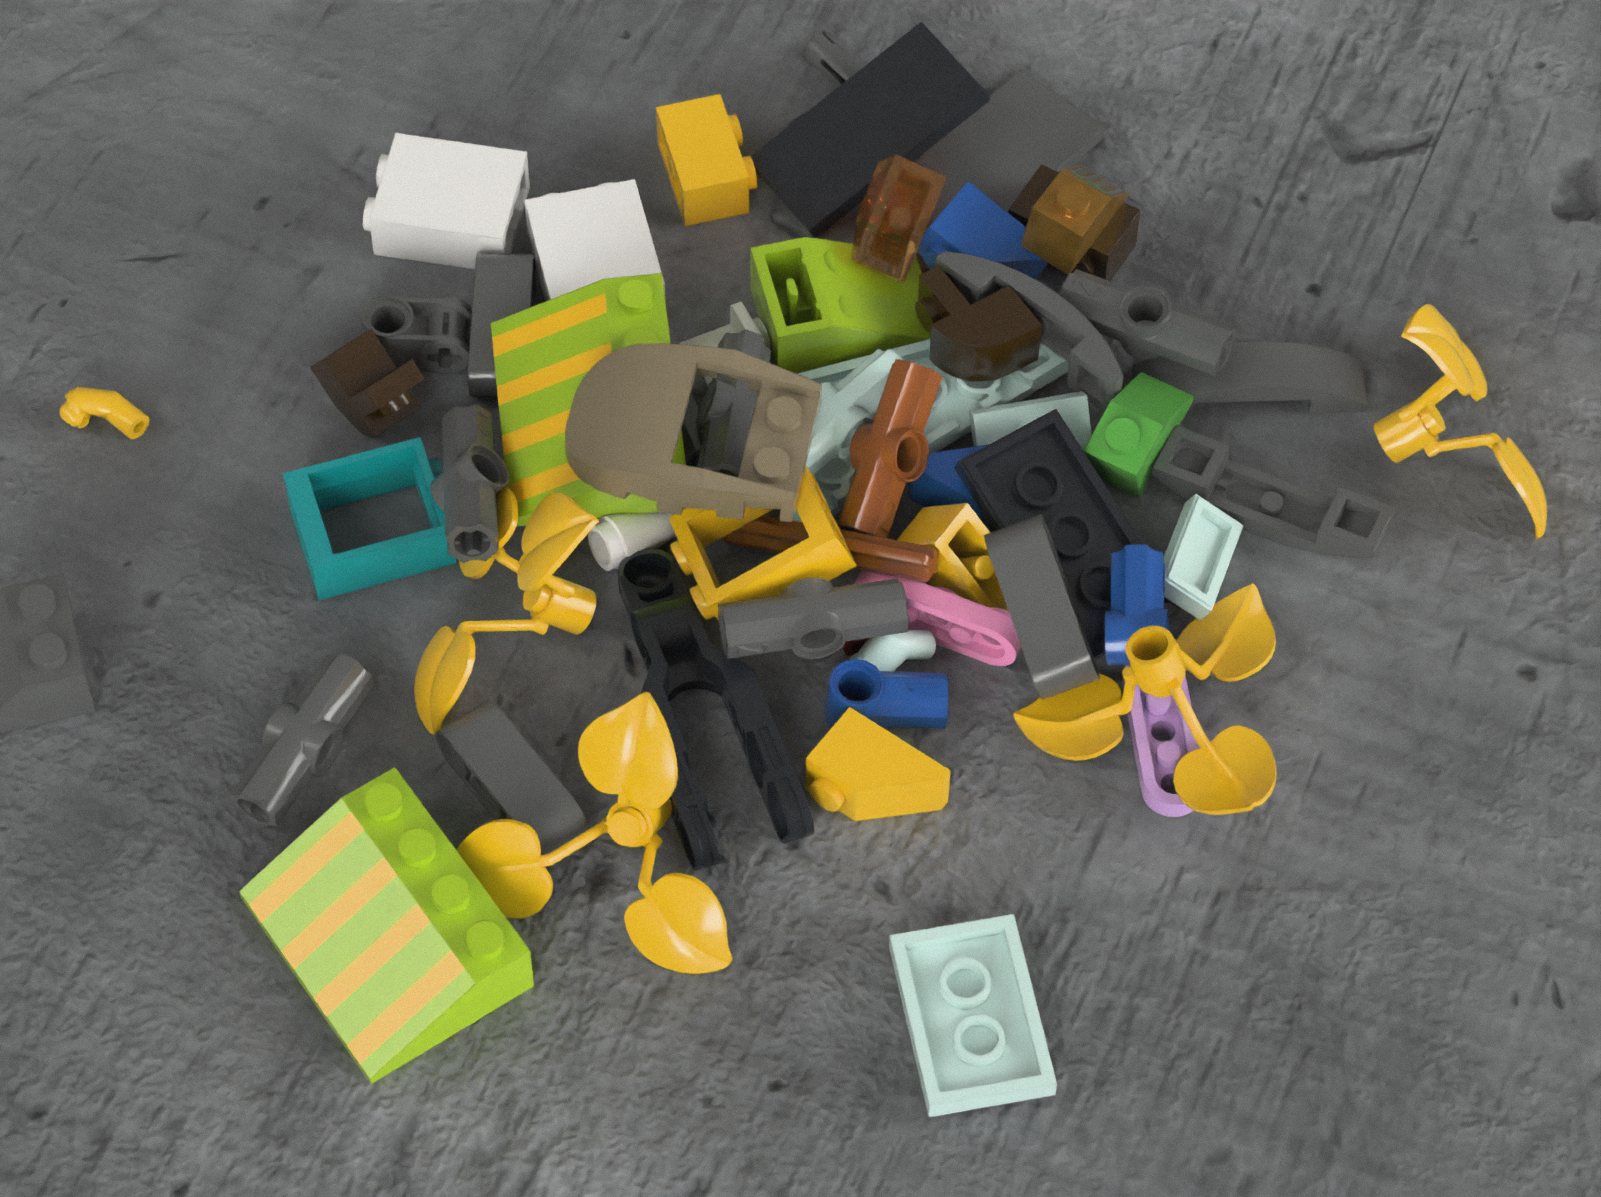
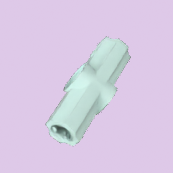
(848, 407)

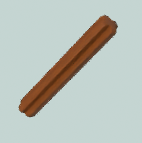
(868, 551)

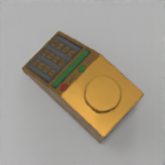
(1071, 216)

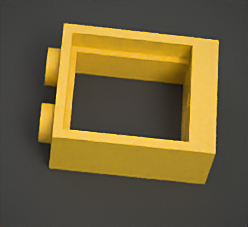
(819, 556)

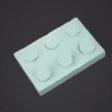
(972, 1015)

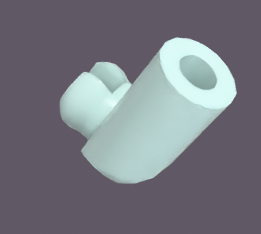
(892, 650)

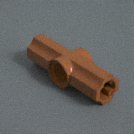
(889, 449)

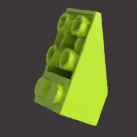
(829, 307)

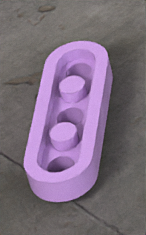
(1156, 758)

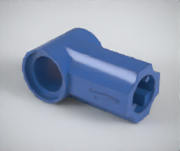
(1135, 598)
(888, 697)

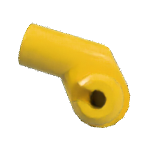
(107, 404)

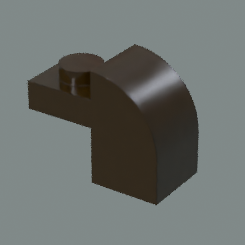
(979, 338)
(368, 384)

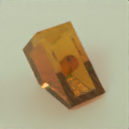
(895, 216)

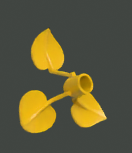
(1420, 422)
(546, 542)
(1232, 644)
(630, 756)

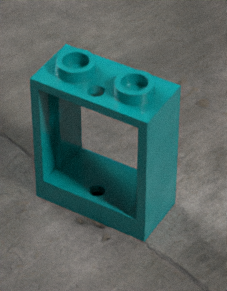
(357, 479)

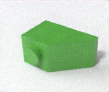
(1135, 432)

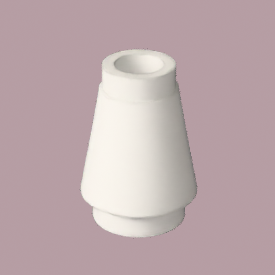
(625, 534)

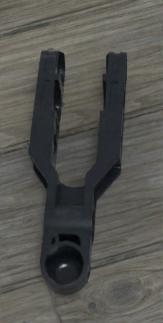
(684, 659)

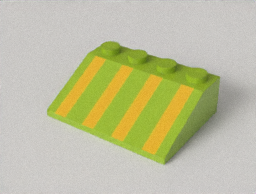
(538, 368)
(388, 927)

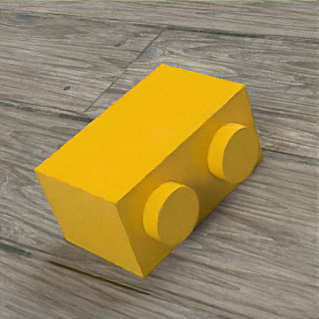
(705, 159)

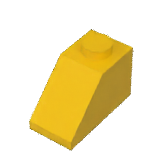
(961, 550)
(873, 772)

